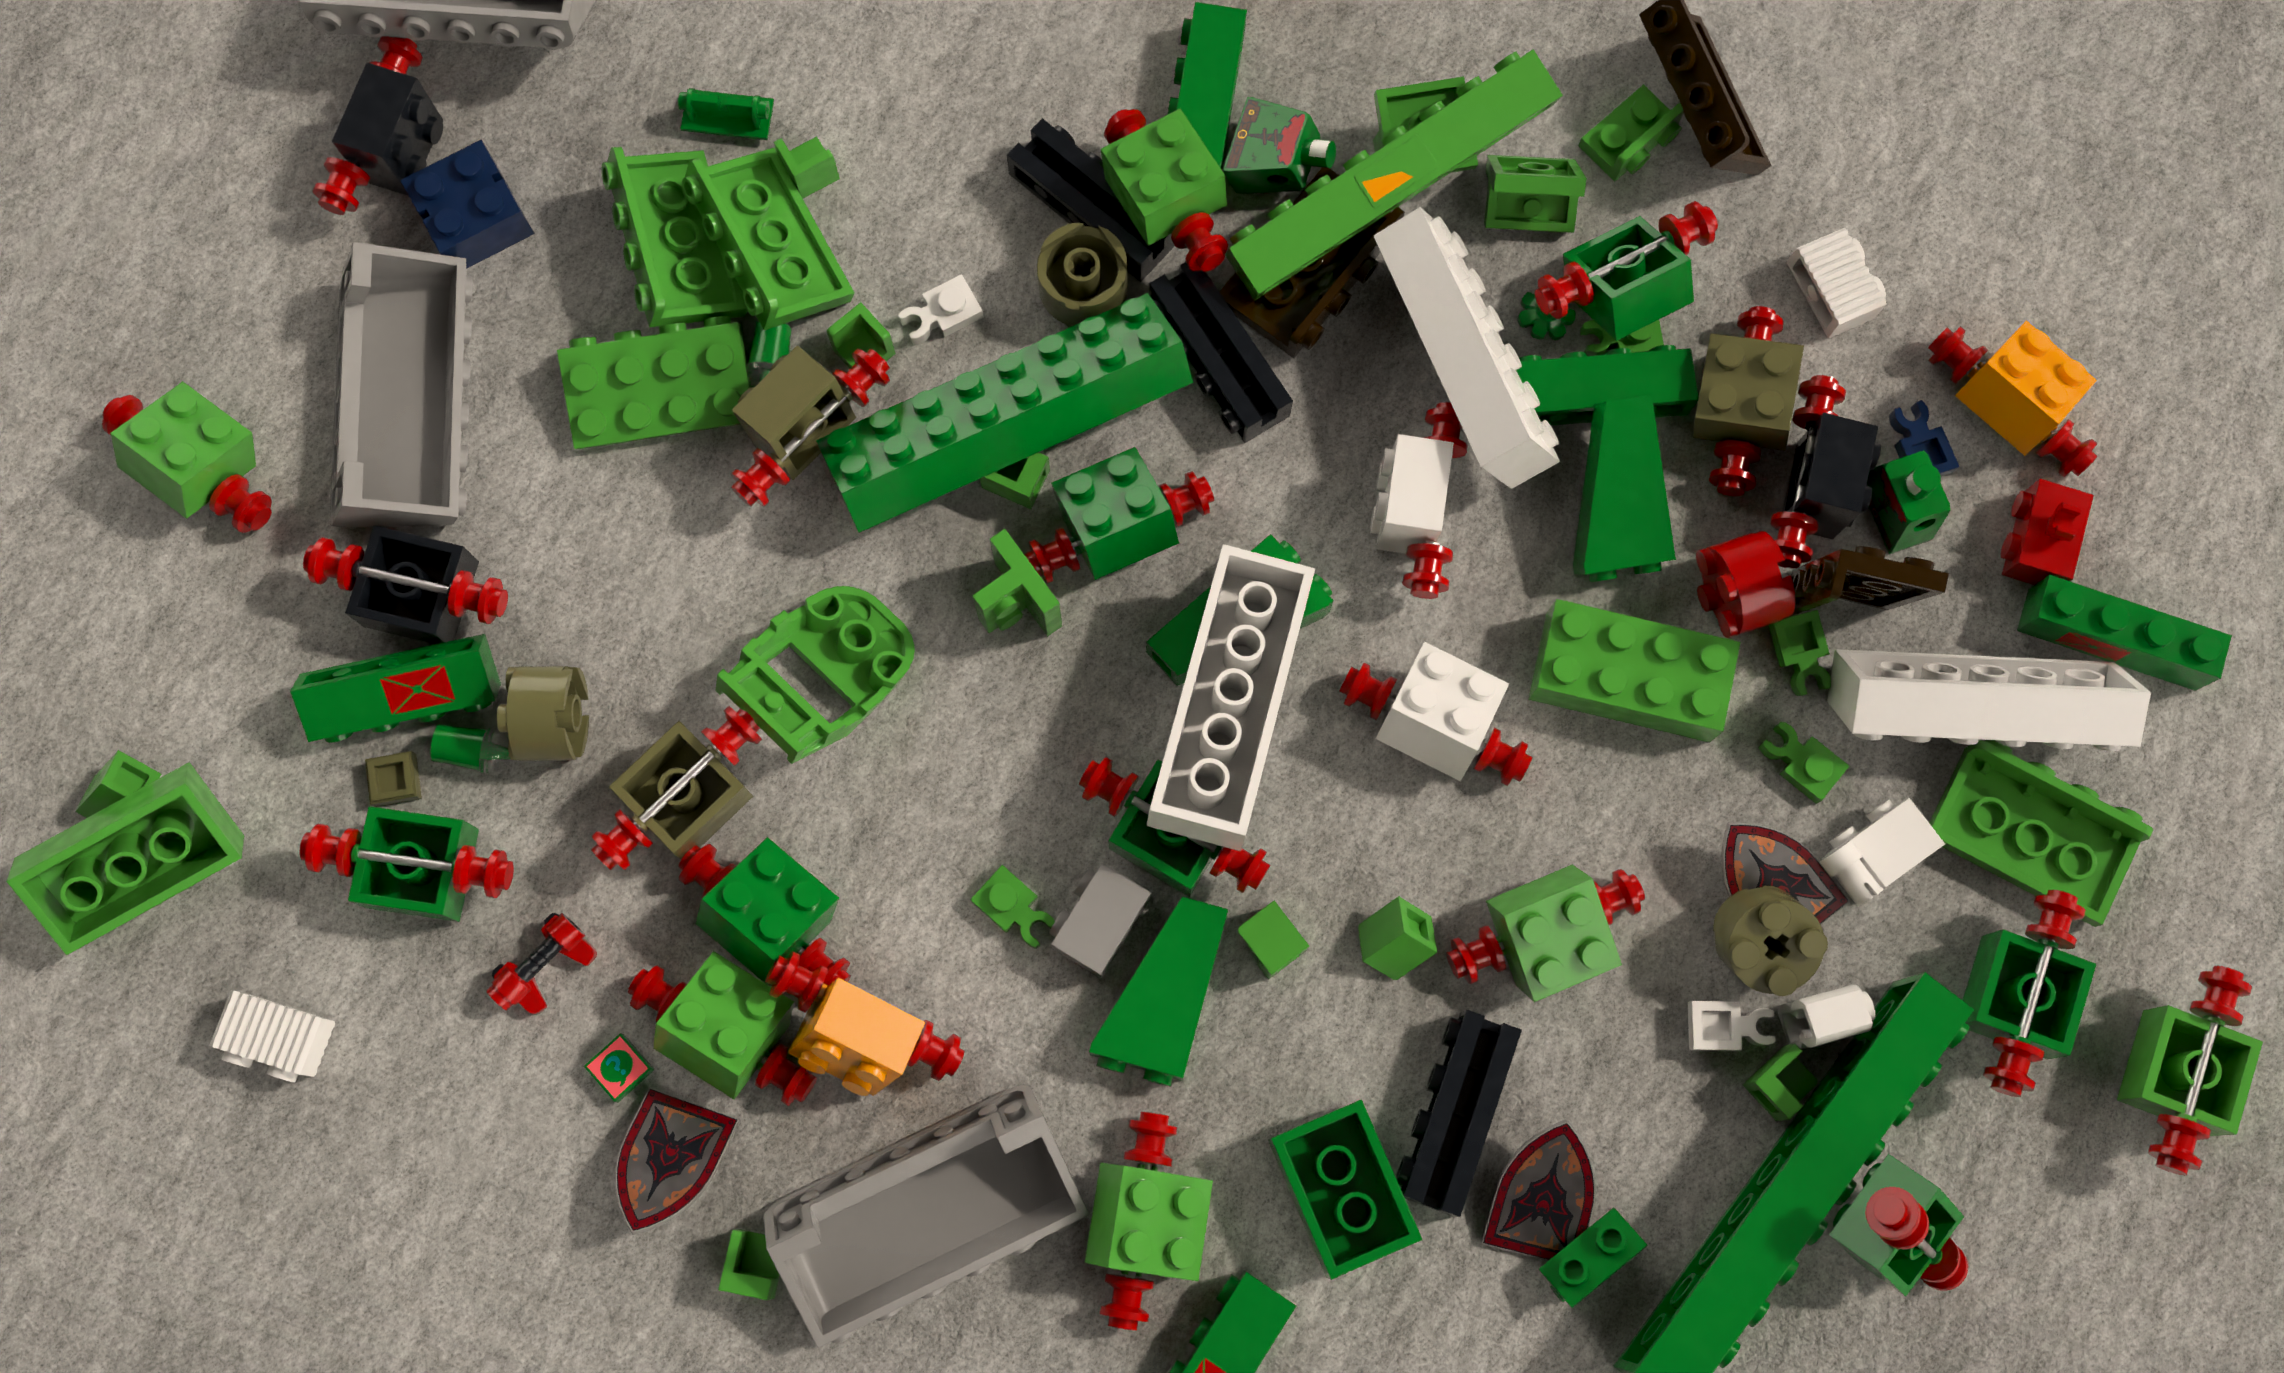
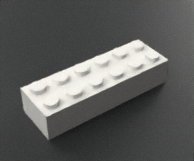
(1467, 349)
(1231, 698)
(1987, 699)

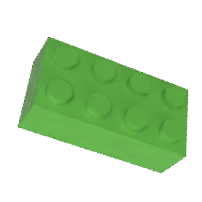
(1634, 671)
(126, 858)

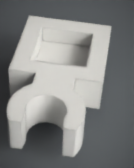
(947, 307)
(1721, 1026)

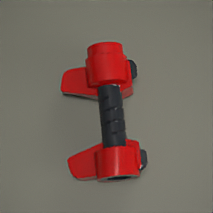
(517, 983)

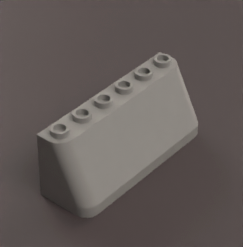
(501, 22)
(400, 389)
(922, 1215)

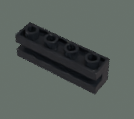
(1077, 191)
(1222, 353)
(1459, 1112)

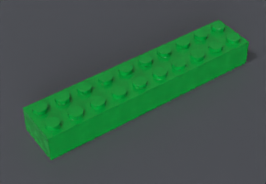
(1800, 1182)

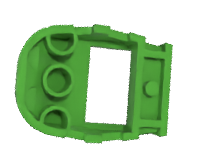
(847, 642)

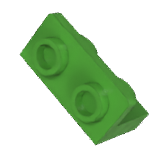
(1630, 132)

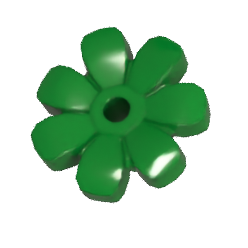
(1541, 321)

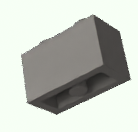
(1099, 920)

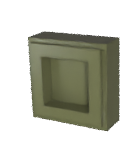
(393, 779)

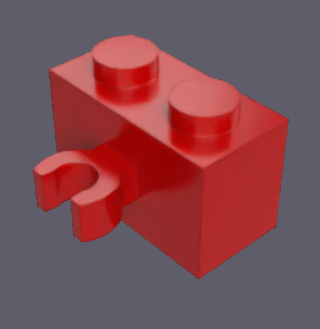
(2046, 532)

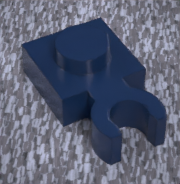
(1919, 438)

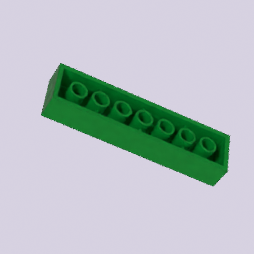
(1005, 411)

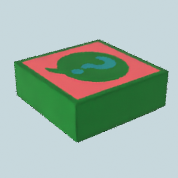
(619, 1067)

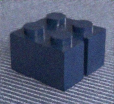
(467, 205)

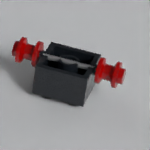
(383, 129)
(1826, 473)
(407, 584)

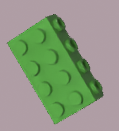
(767, 237)
(666, 245)
(653, 382)
(2037, 828)

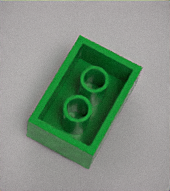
(1344, 1190)

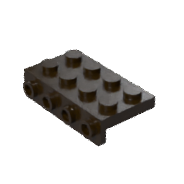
(1704, 88)
(1299, 306)
(1865, 579)

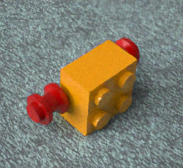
(2022, 392)
(856, 1032)

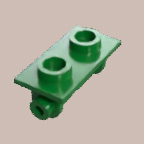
(725, 114)
(1592, 1258)

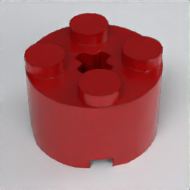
(1745, 583)

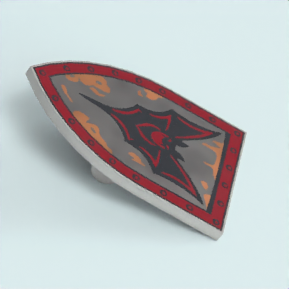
(1768, 857)
(668, 1158)
(1543, 1195)

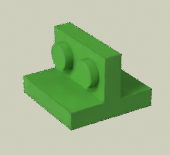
(1405, 103)
(1533, 193)
(1016, 589)

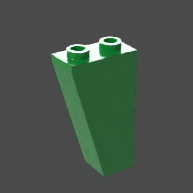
(1623, 494)
(1174, 643)
(1163, 1001)

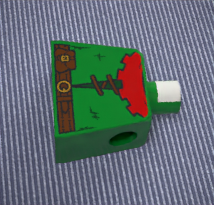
(1275, 149)
(1907, 501)

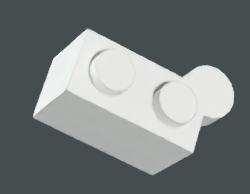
(1881, 850)

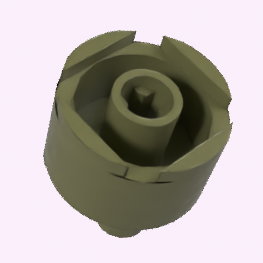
(1087, 252)
(544, 713)
(1789, 955)

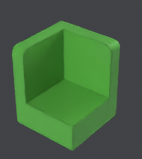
(808, 165)
(861, 331)
(1020, 480)
(115, 781)
(1397, 938)
(1272, 939)
(1781, 1083)
(749, 1267)

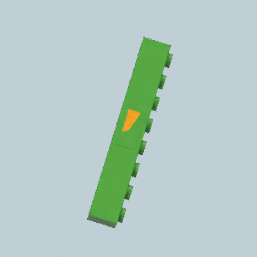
(1393, 174)

